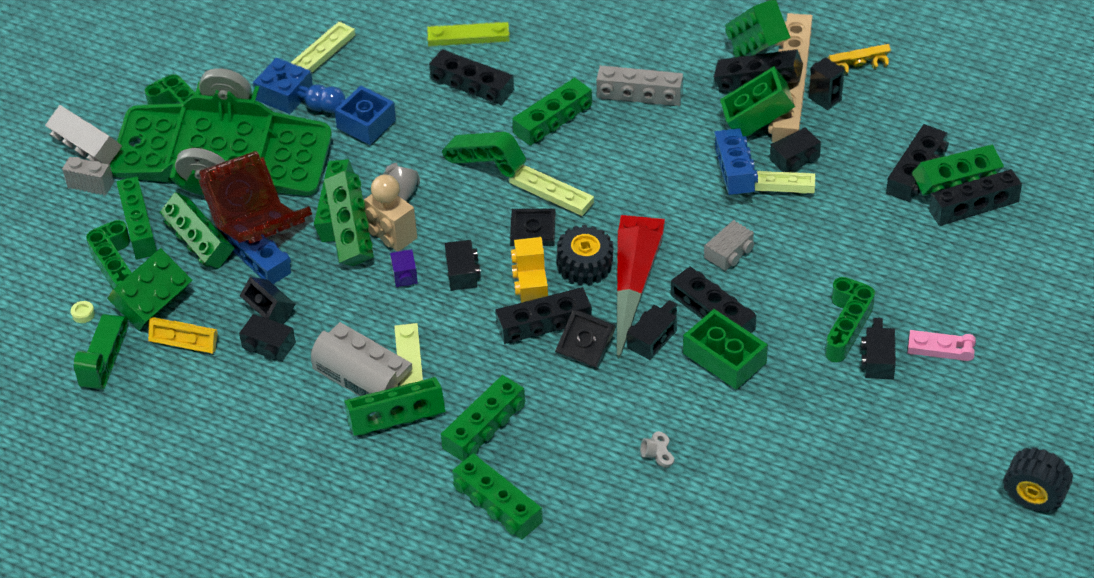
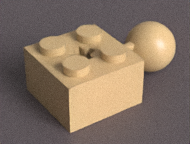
(389, 214)

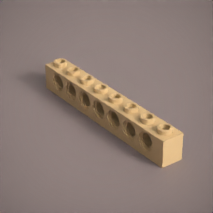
(799, 28)

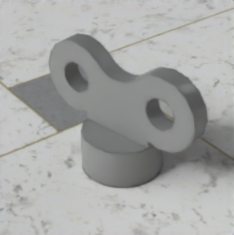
(654, 448)

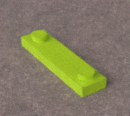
(468, 34)

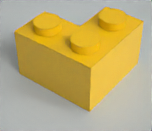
(529, 269)

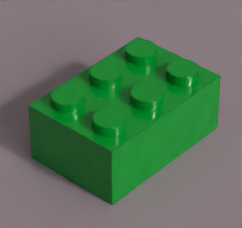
(757, 102)
(149, 289)
(725, 349)

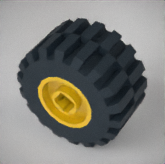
(584, 255)
(1038, 480)

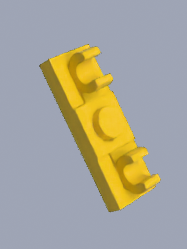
(861, 56)
(182, 335)

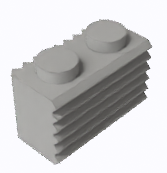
(88, 175)
(729, 245)

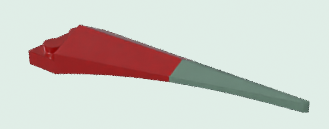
(637, 249)

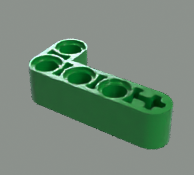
(168, 90)
(486, 147)
(104, 246)
(857, 306)
(96, 364)

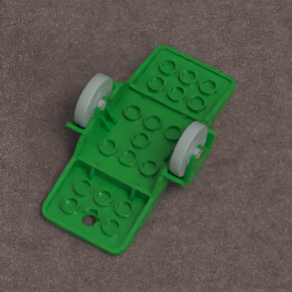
(217, 127)

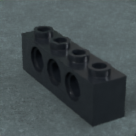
(737, 71)
(471, 77)
(925, 146)
(975, 197)
(703, 296)
(540, 315)

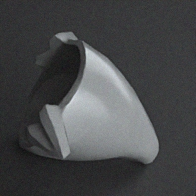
(406, 178)

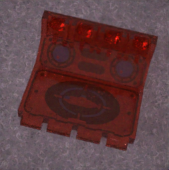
(245, 199)

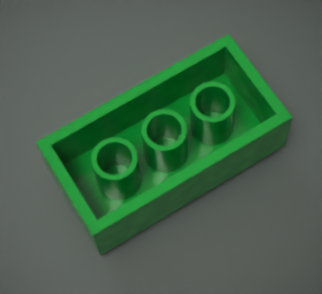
(757, 30)

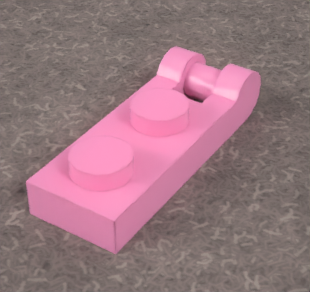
(942, 345)

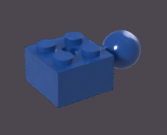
(286, 86)
(361, 114)

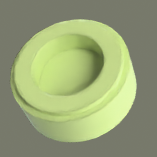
(82, 312)

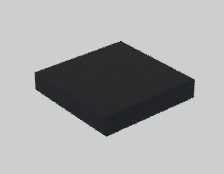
(533, 224)
(585, 338)

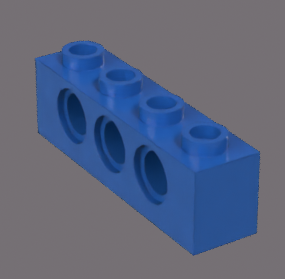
(735, 161)
(262, 257)

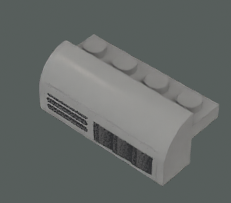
(357, 361)

